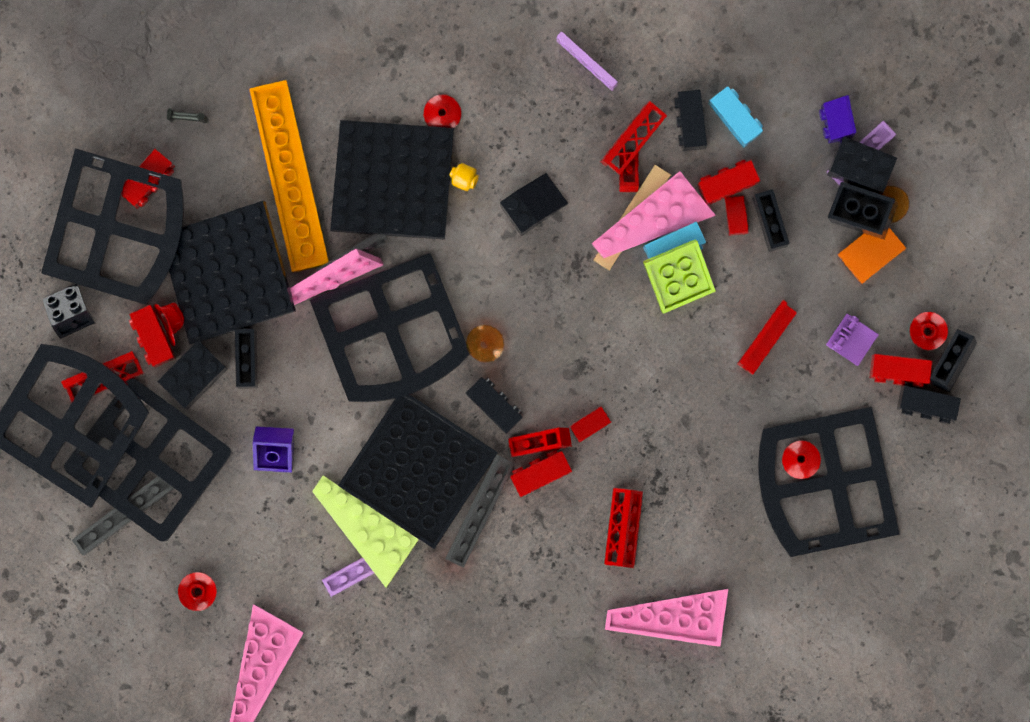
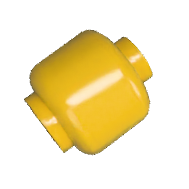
(464, 177)

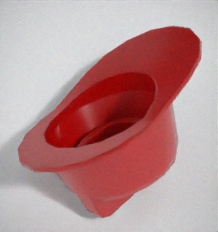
(171, 318)

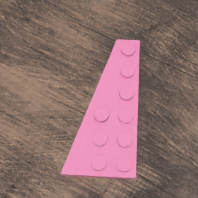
(663, 212)
(337, 273)
(685, 618)
(264, 657)

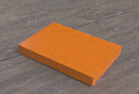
(870, 254)

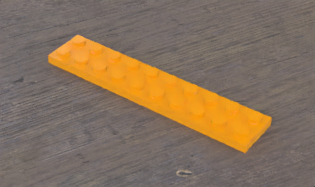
(289, 176)

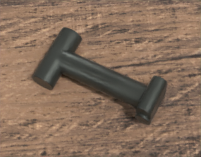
(200, 117)

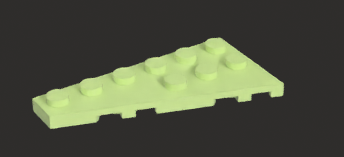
(373, 535)

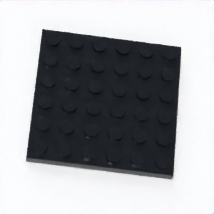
(392, 179)
(230, 274)
(418, 469)

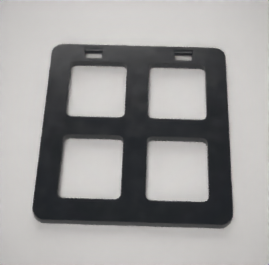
(148, 460)

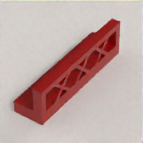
(628, 132)
(767, 337)
(113, 364)
(627, 528)

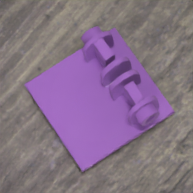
(852, 339)

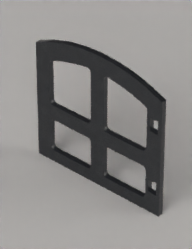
(107, 225)
(388, 323)
(64, 429)
(835, 481)

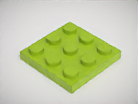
(679, 276)

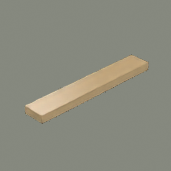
(654, 180)

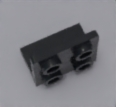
(67, 311)

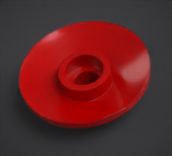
(447, 103)
(938, 330)
(808, 467)
(187, 589)

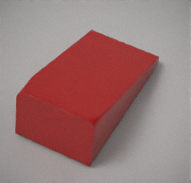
(630, 176)
(736, 216)
(590, 424)

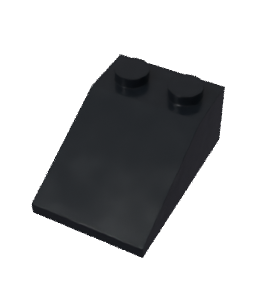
(533, 203)

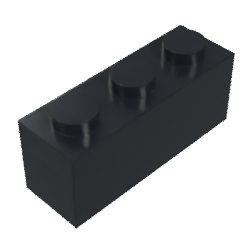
(690, 120)
(770, 220)
(246, 358)
(953, 360)
(495, 404)
(928, 404)

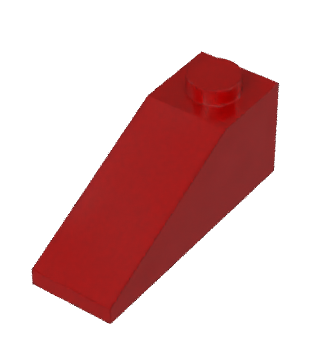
(540, 442)

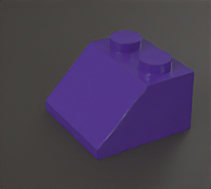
(837, 119)
(273, 449)

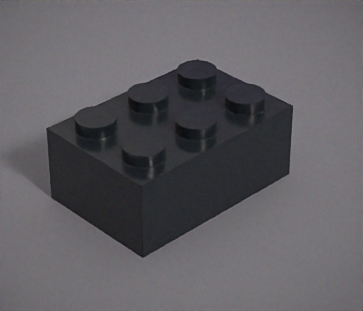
(862, 166)
(862, 210)
(192, 375)

